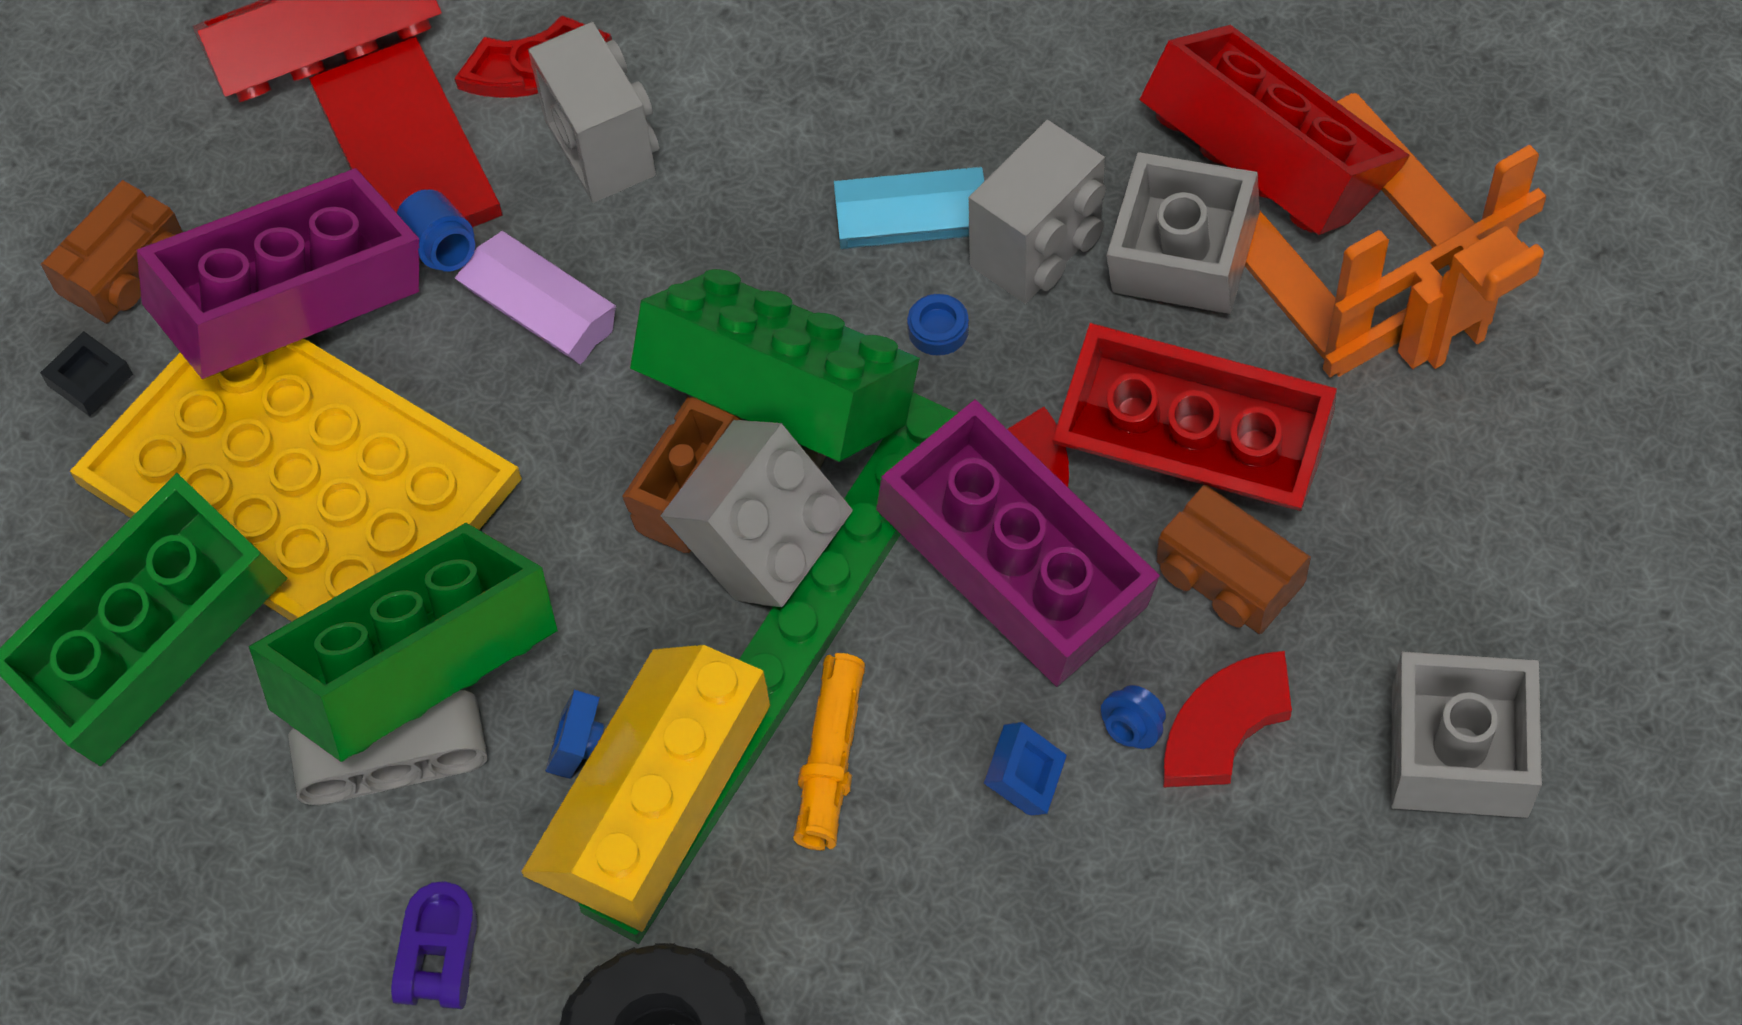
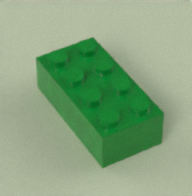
(775, 362)
(137, 621)
(403, 640)

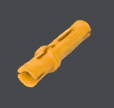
(826, 774)

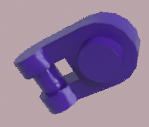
(435, 923)

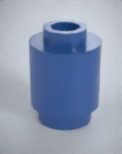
(442, 231)

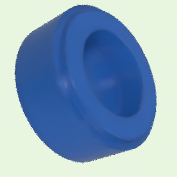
(938, 324)

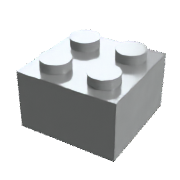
(595, 110)
(1037, 212)
(1183, 232)
(757, 512)
(1466, 734)

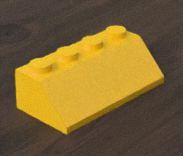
(651, 782)

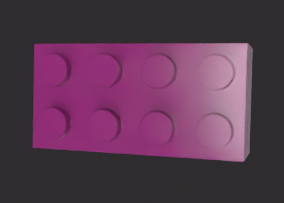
(278, 272)
(1016, 542)

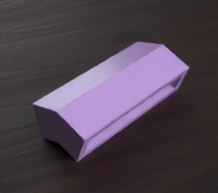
(538, 296)

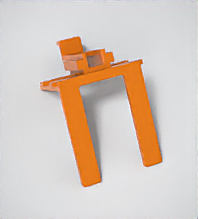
(1481, 256)

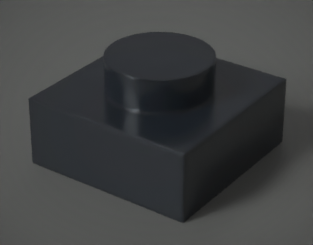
(86, 373)

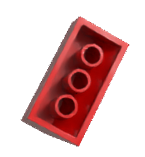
(296, 35)
(1271, 121)
(1196, 416)

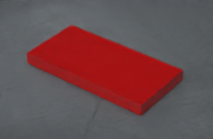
(403, 130)

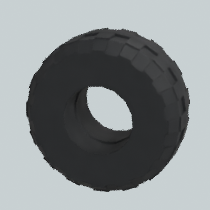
(662, 988)

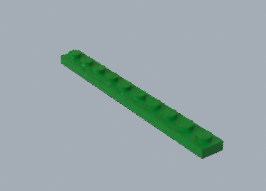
(803, 629)

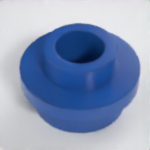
(1133, 717)

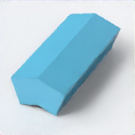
(905, 207)

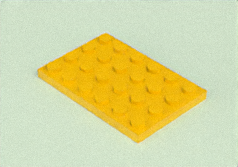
(303, 463)

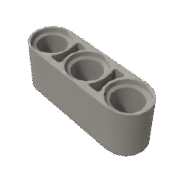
(431, 747)

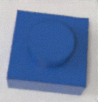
(575, 734)
(1025, 769)

